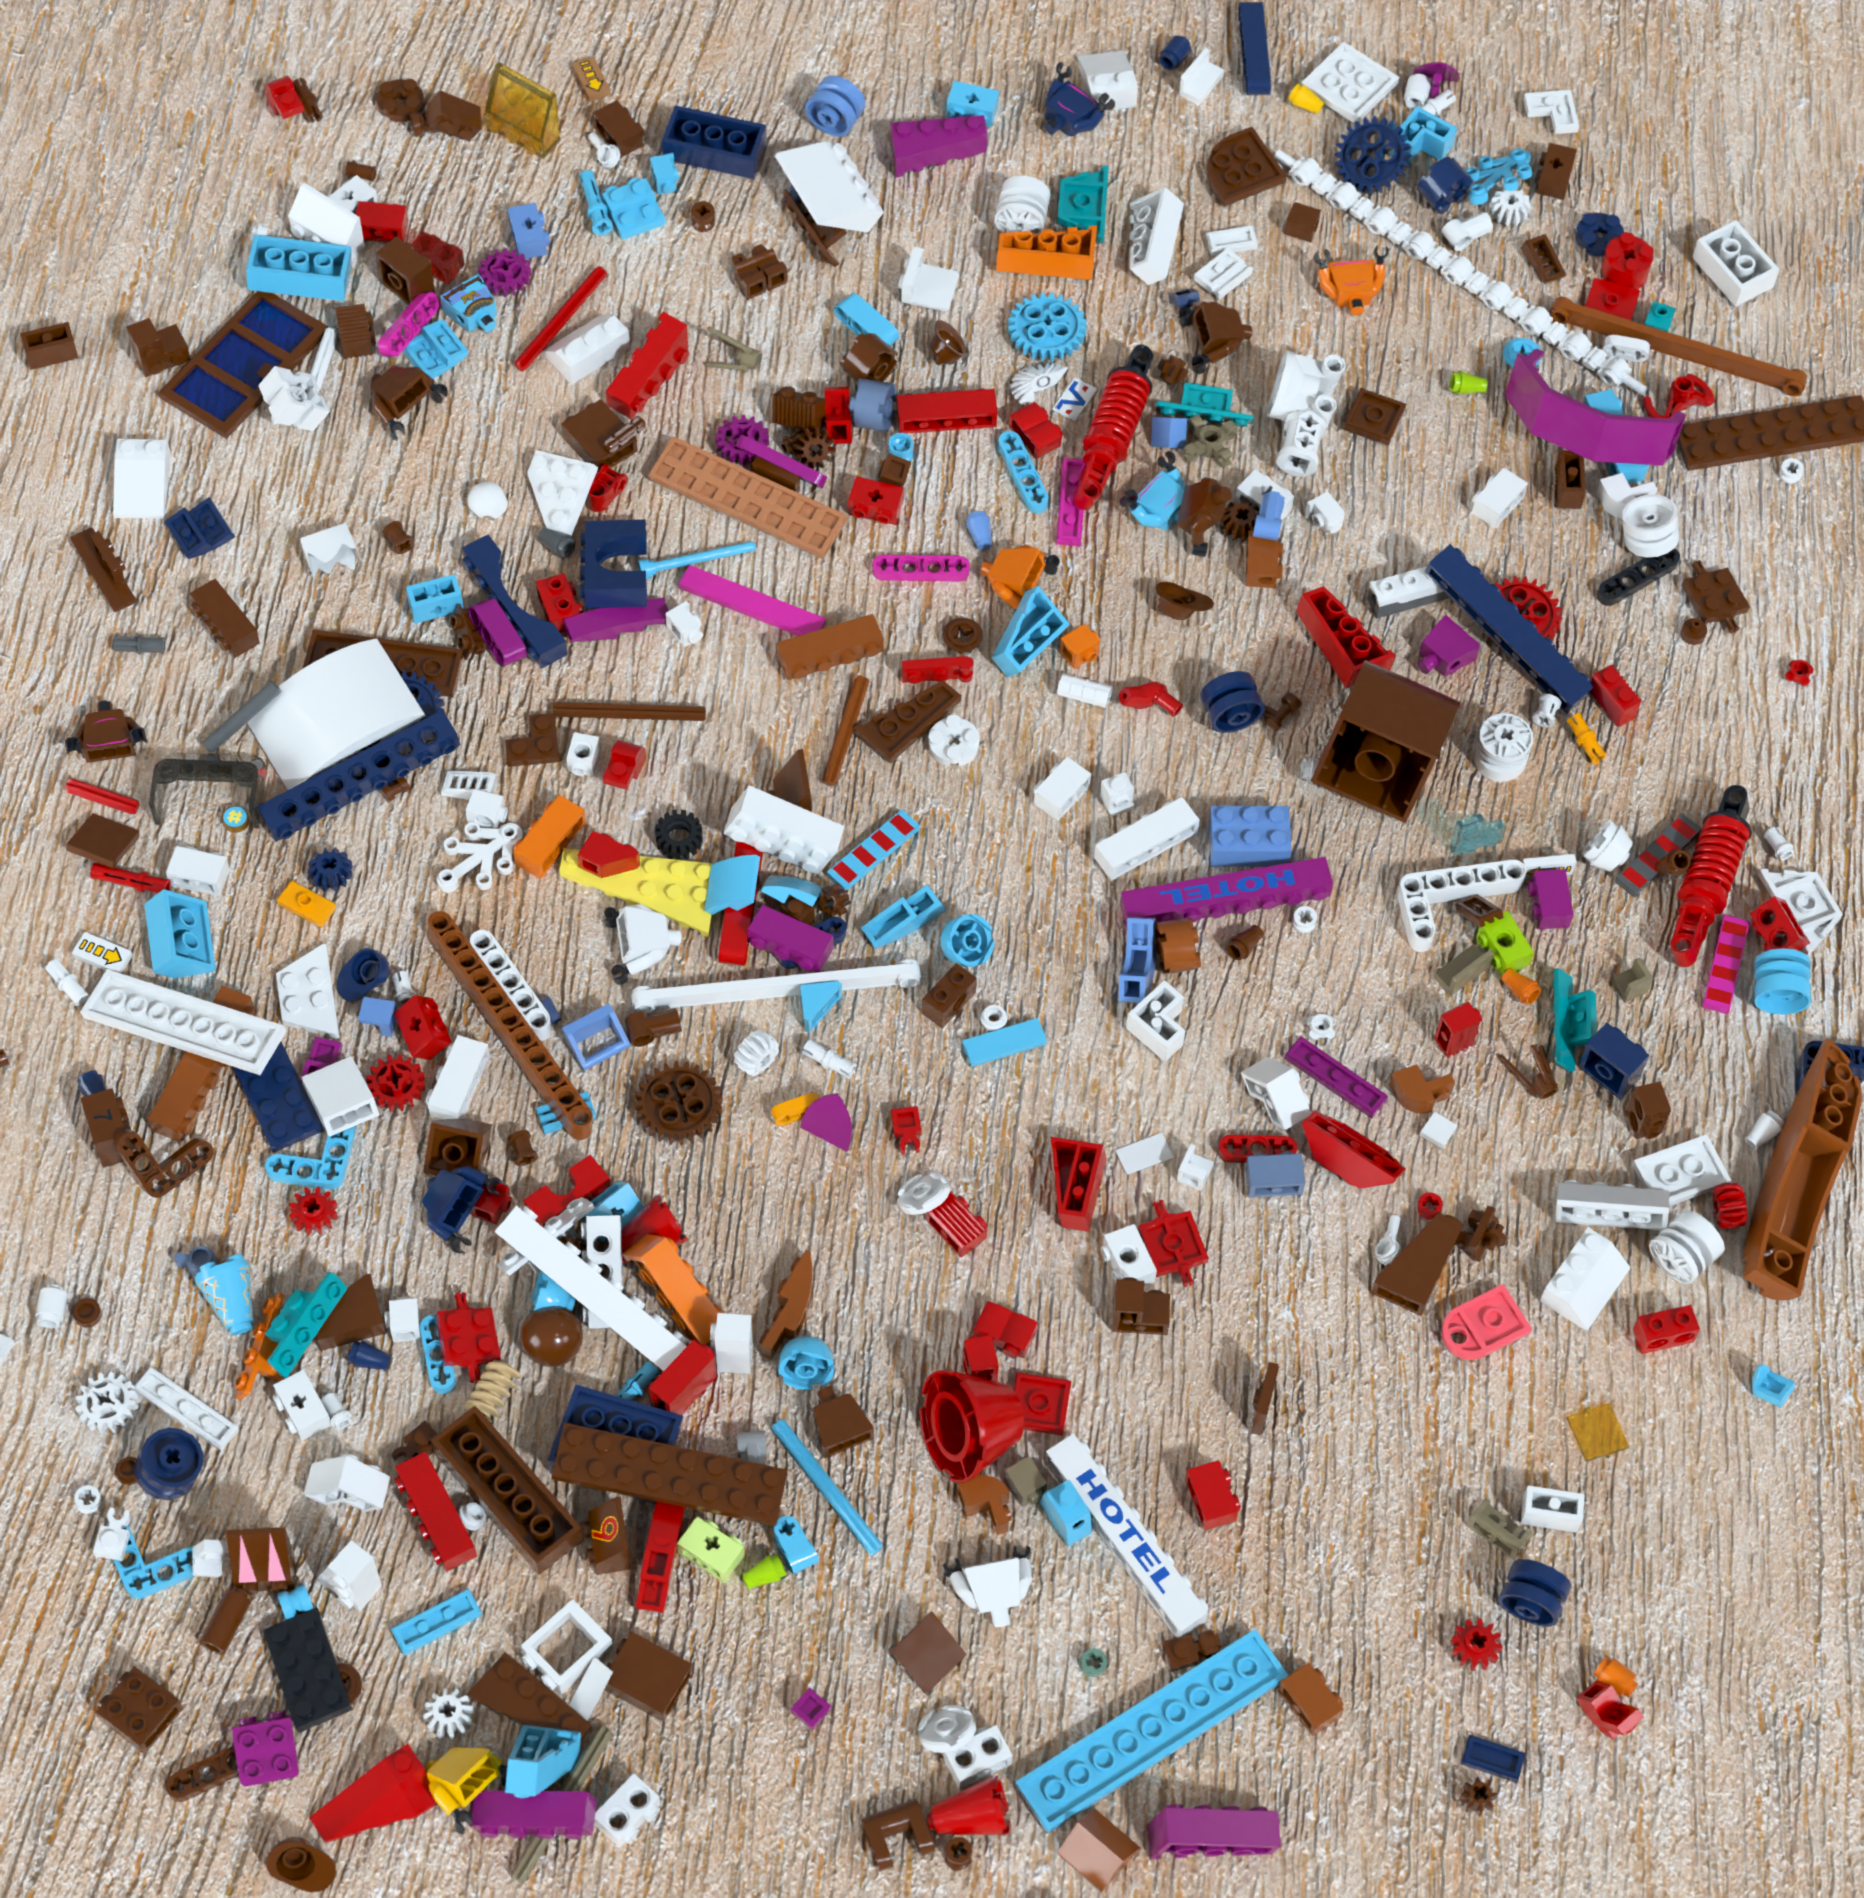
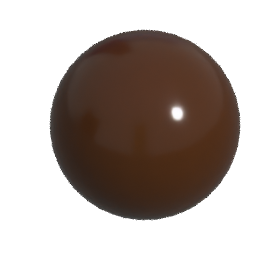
(551, 1336)

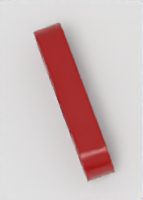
(1237, 1141)

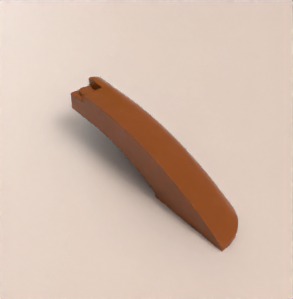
(1802, 1175)

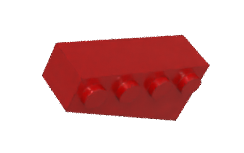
(1340, 635)

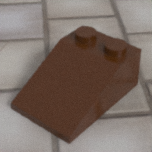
(793, 783)

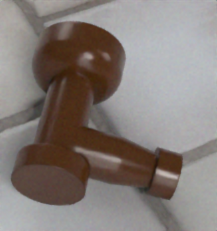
(1289, 703)

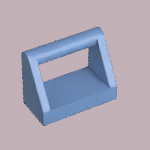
(589, 1026)

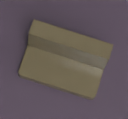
(1463, 969)

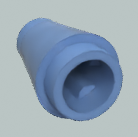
(979, 528)

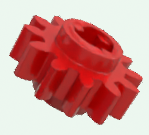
(323, 1208)
(1473, 1653)

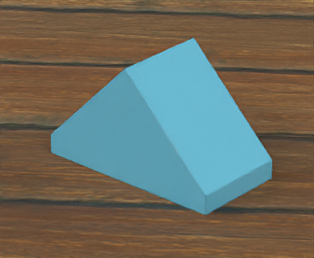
(817, 1001)

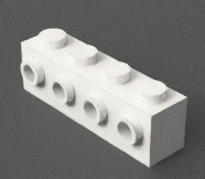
(1146, 838)

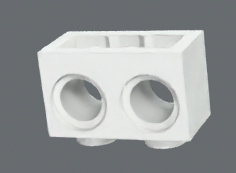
(981, 1763)
(620, 1806)

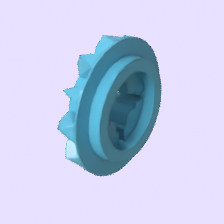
(1515, 346)

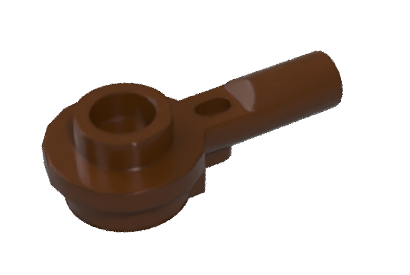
(125, 1471)

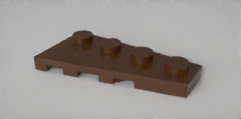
(899, 728)
(522, 1697)

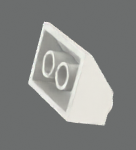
(324, 221)
(588, 347)
(1586, 1280)

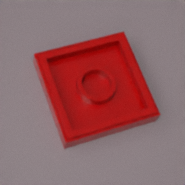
(1043, 1402)

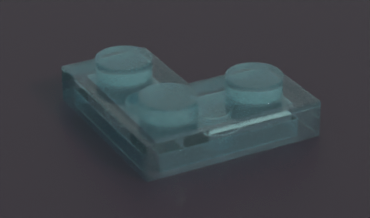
(1474, 833)

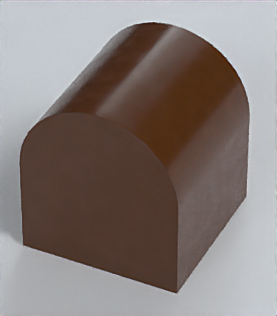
(1385, 741)

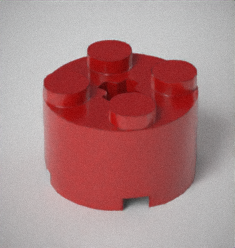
(1627, 261)

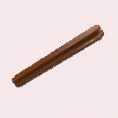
(845, 730)

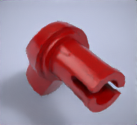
(1149, 695)

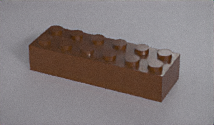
(507, 1490)

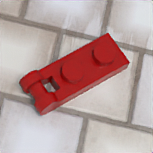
(937, 669)

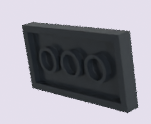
(307, 1670)

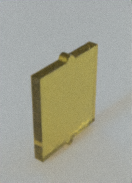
(1597, 1432)

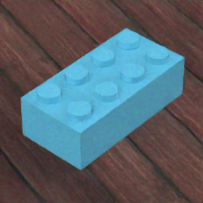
(299, 268)

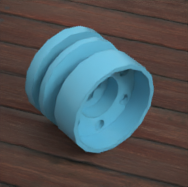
(1782, 981)

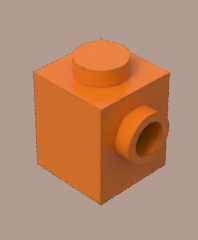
(1080, 646)

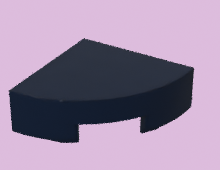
(549, 1006)

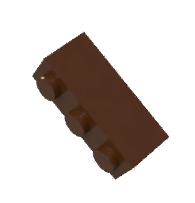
(223, 618)

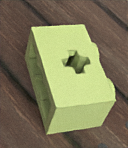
(716, 1562)

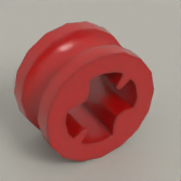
(1425, 1211)

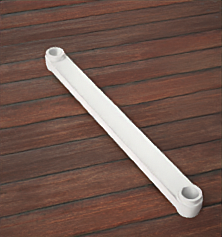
(647, 1000)

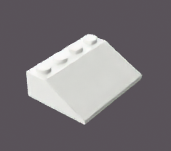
(831, 186)

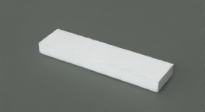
(186, 1409)

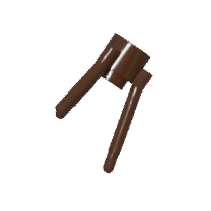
(1544, 1082)

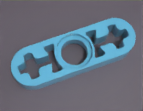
(436, 1364)

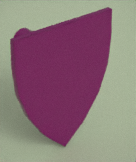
(1437, 72)
(829, 1121)

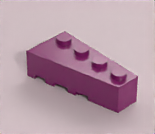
(936, 141)

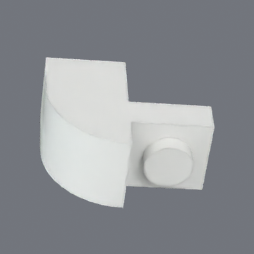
(1616, 493)

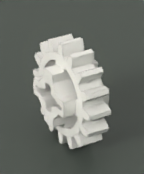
(107, 1414)

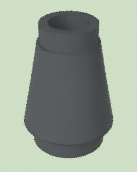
(559, 543)

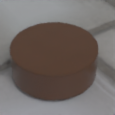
(87, 1312)

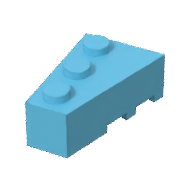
(1029, 632)

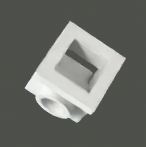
(1325, 513)
(684, 624)
(1117, 794)

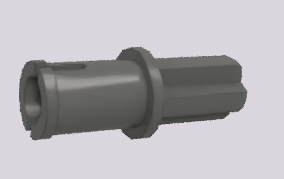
(139, 644)

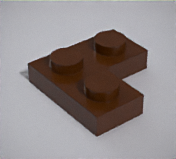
(537, 749)

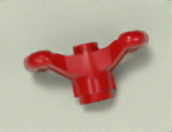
(1682, 396)

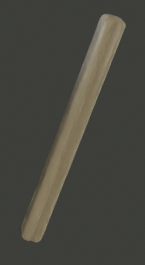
(573, 1783)

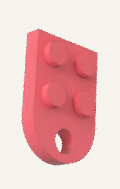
(1486, 1323)

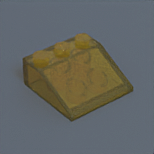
(522, 111)

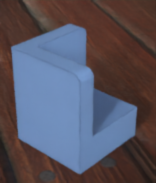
(1168, 432)
(378, 1013)

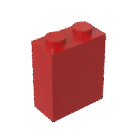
(684, 1379)

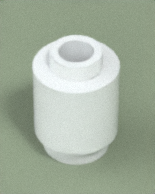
(1417, 91)
(51, 1306)

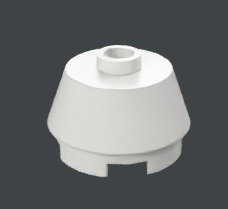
(1608, 847)

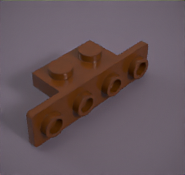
(818, 234)
(104, 567)

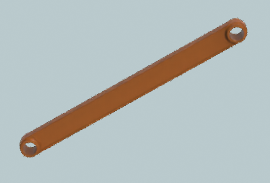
(1790, 381)

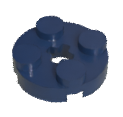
(1593, 223)

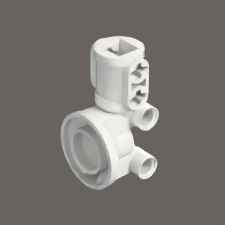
(1305, 416)

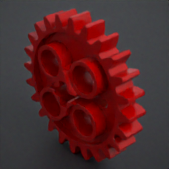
(1546, 624)

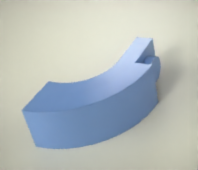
(1140, 960)

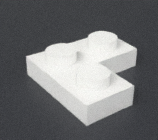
(1554, 104)

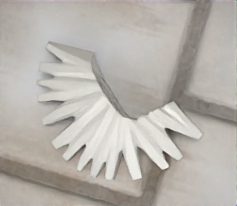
(1034, 380)

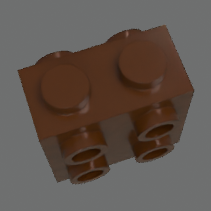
(138, 1709)

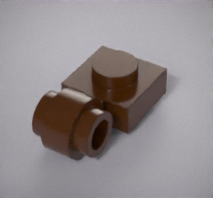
(1184, 1653)

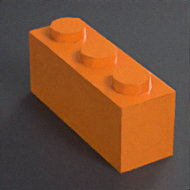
(549, 836)

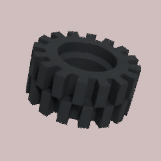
(678, 821)

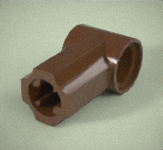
(646, 1027)

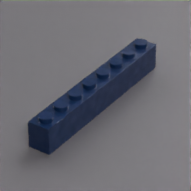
(1508, 628)

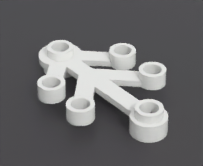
(481, 853)

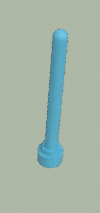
(652, 567)

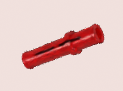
(103, 873)

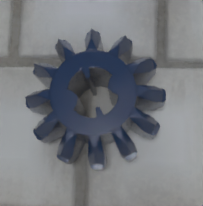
(330, 869)

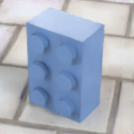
(1249, 836)

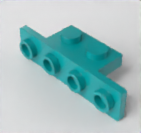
(1205, 402)
(1573, 1019)
(301, 1321)

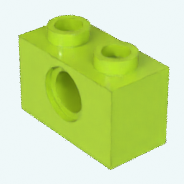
(1516, 953)

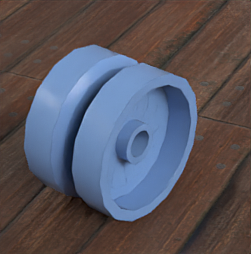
(835, 106)

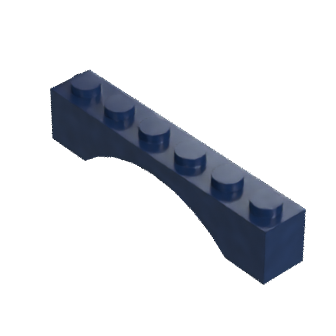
(540, 637)

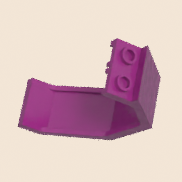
(1584, 428)

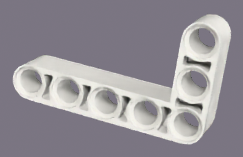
(1451, 890)

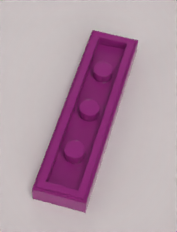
(1336, 1077)

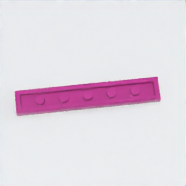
(750, 602)

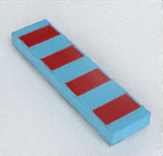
(873, 850)

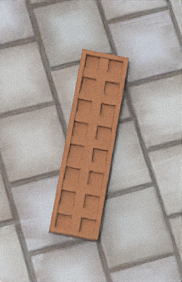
(748, 497)

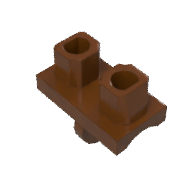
(1486, 1236)

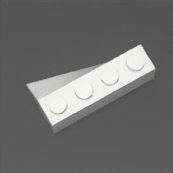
(1154, 234)

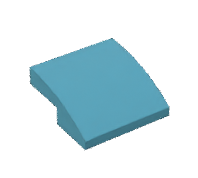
(435, 349)
(732, 883)
(782, 886)

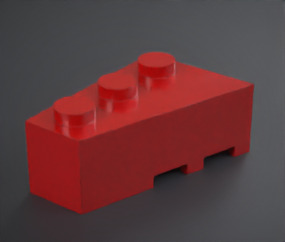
(1078, 1180)

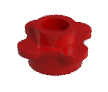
(1802, 667)

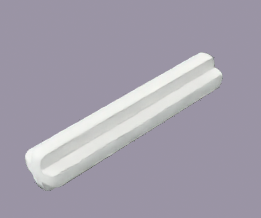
(324, 355)

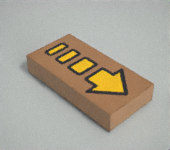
(591, 79)

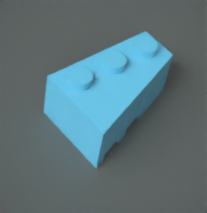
(540, 1759)

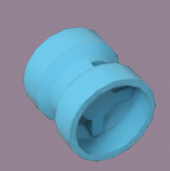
(901, 446)
(295, 1601)

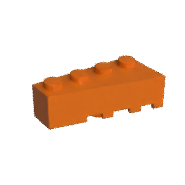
(1048, 253)
(675, 1285)

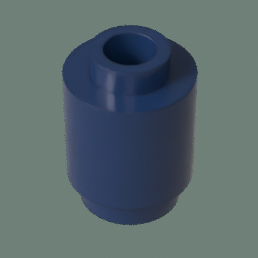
(1175, 52)

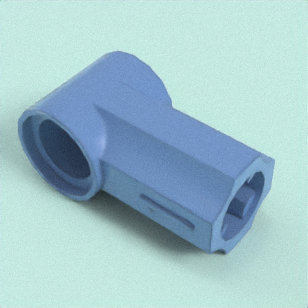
(1268, 521)

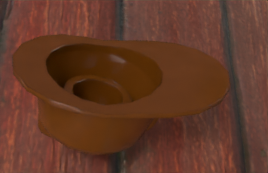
(946, 344)
(1181, 602)
(301, 1865)

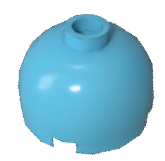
(967, 940)
(549, 1293)
(806, 1362)

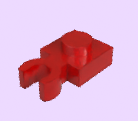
(906, 1125)

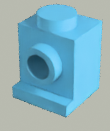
(664, 173)

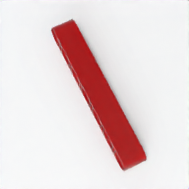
(734, 934)

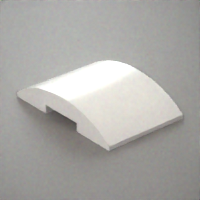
(334, 712)

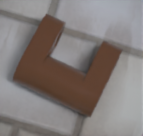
(892, 1822)

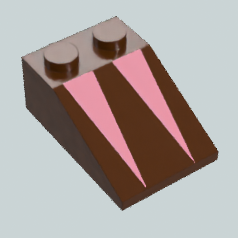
(261, 1559)

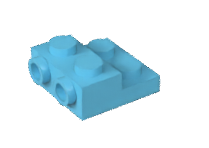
(633, 208)

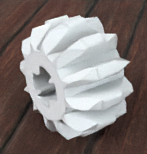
(1510, 207)
(756, 1052)
(436, 1713)

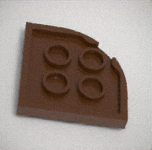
(1242, 167)

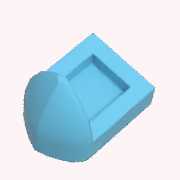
(1771, 1386)

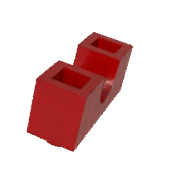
(588, 1182)

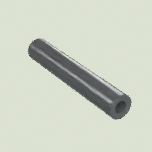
(241, 716)

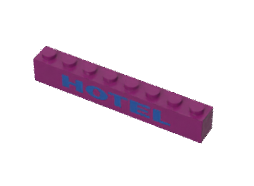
(1231, 892)

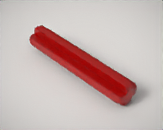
(102, 796)

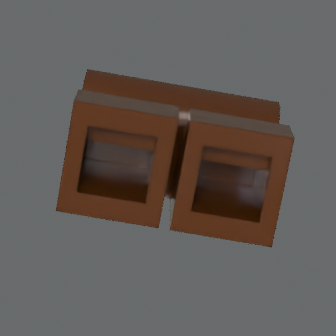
(758, 272)

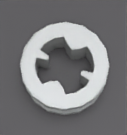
(1793, 464)
(1301, 912)
(81, 1492)

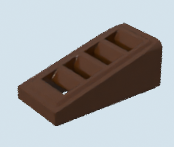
(1529, 251)

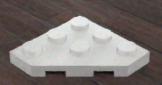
(560, 488)

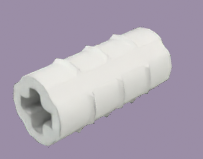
(1084, 690)

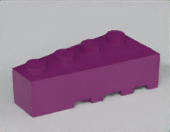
(1213, 1831)

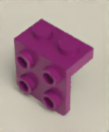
(265, 1749)

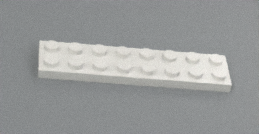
(183, 1022)

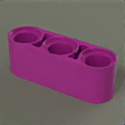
(497, 632)

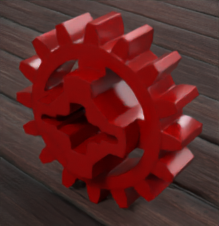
(409, 1083)

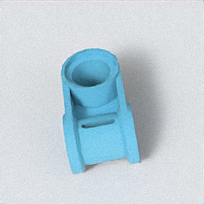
(796, 1548)

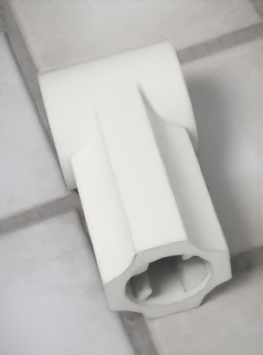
(1462, 233)

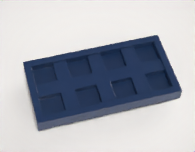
(280, 1102)

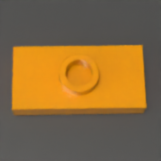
(306, 904)

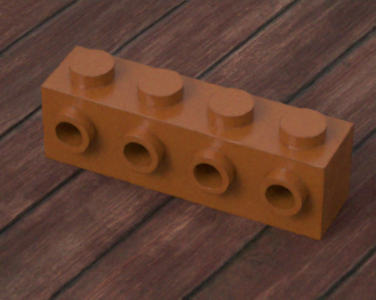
(830, 647)

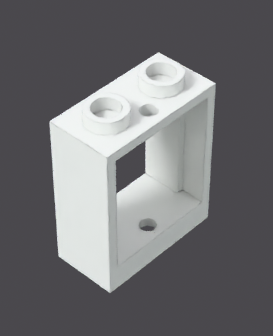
(600, 1640)

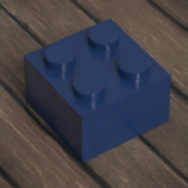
(1613, 1060)

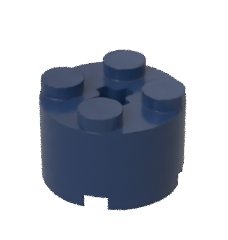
(1445, 184)

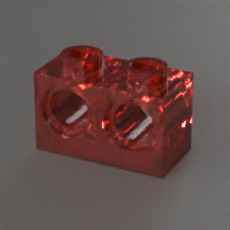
(445, 258)

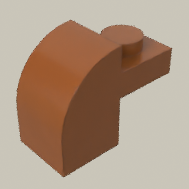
(1416, 1093)
(986, 1494)

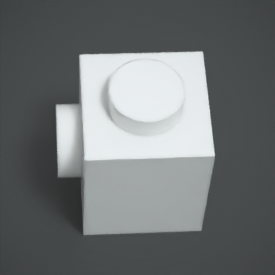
(403, 1319)

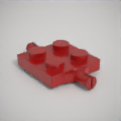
(1173, 1243)
(467, 1337)

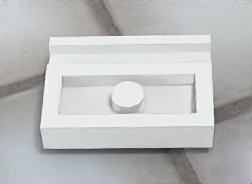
(1223, 273)

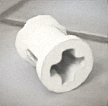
(1546, 710)

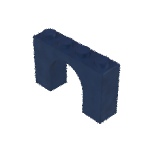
(607, 587)

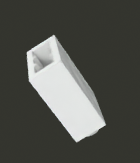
(340, 1096)

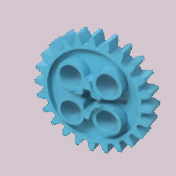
(1047, 326)

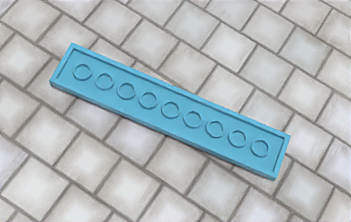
(1151, 1731)

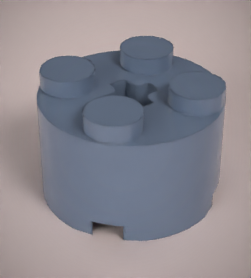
(873, 405)

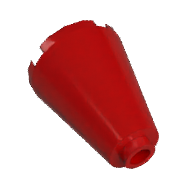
(653, 1220)
(972, 1811)

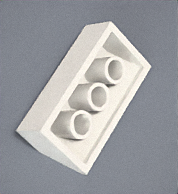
(1612, 1205)

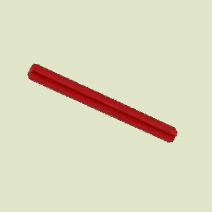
(560, 318)

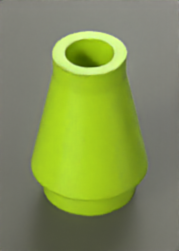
(1467, 383)
(765, 1572)

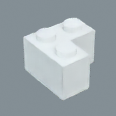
(1154, 1023)
(1279, 1090)
(348, 1482)

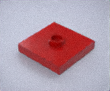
(1612, 298)

